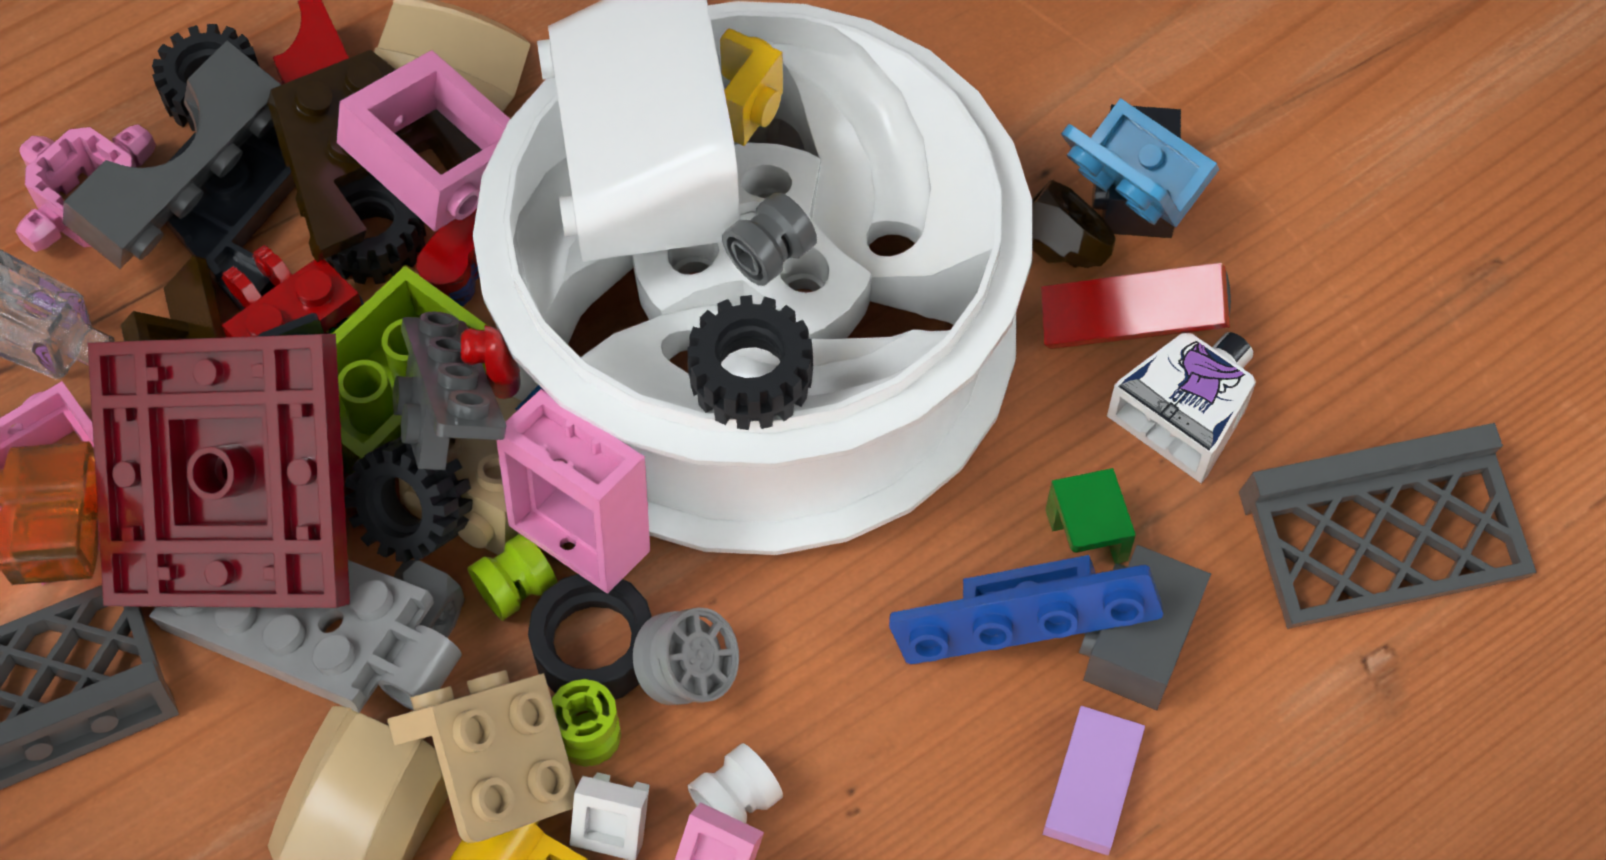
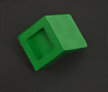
(1092, 513)

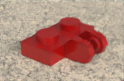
(310, 290)

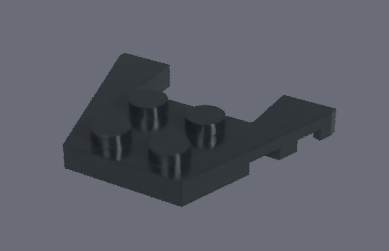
(235, 210)

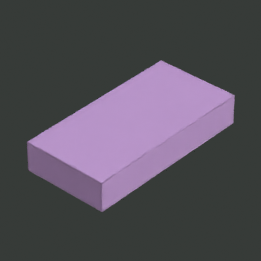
(1094, 780)

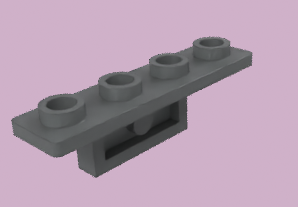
(442, 393)

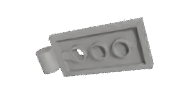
(371, 648)

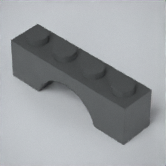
(126, 206)

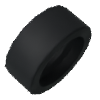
(573, 595)

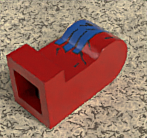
(451, 260)

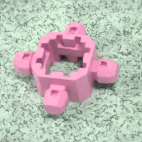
(55, 168)

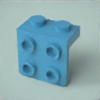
(1144, 162)

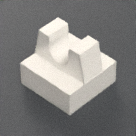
(609, 816)

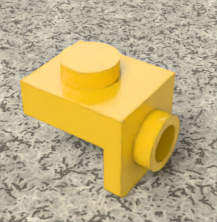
(755, 82)

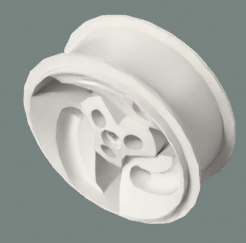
(869, 147)

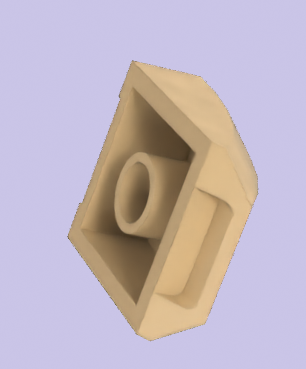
(472, 44)
(359, 794)

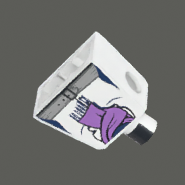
(1187, 399)

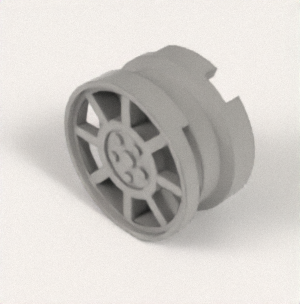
(682, 659)

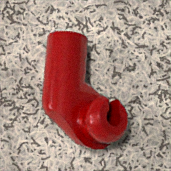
(490, 348)

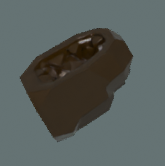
(1069, 228)

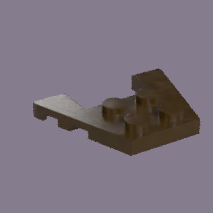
(307, 128)

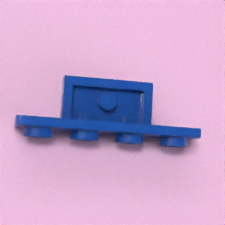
(1027, 608)

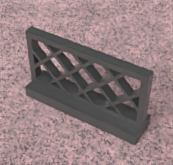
(1379, 471)
(97, 709)

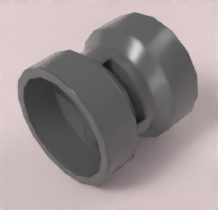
(769, 238)

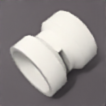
(738, 786)

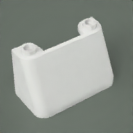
(642, 127)

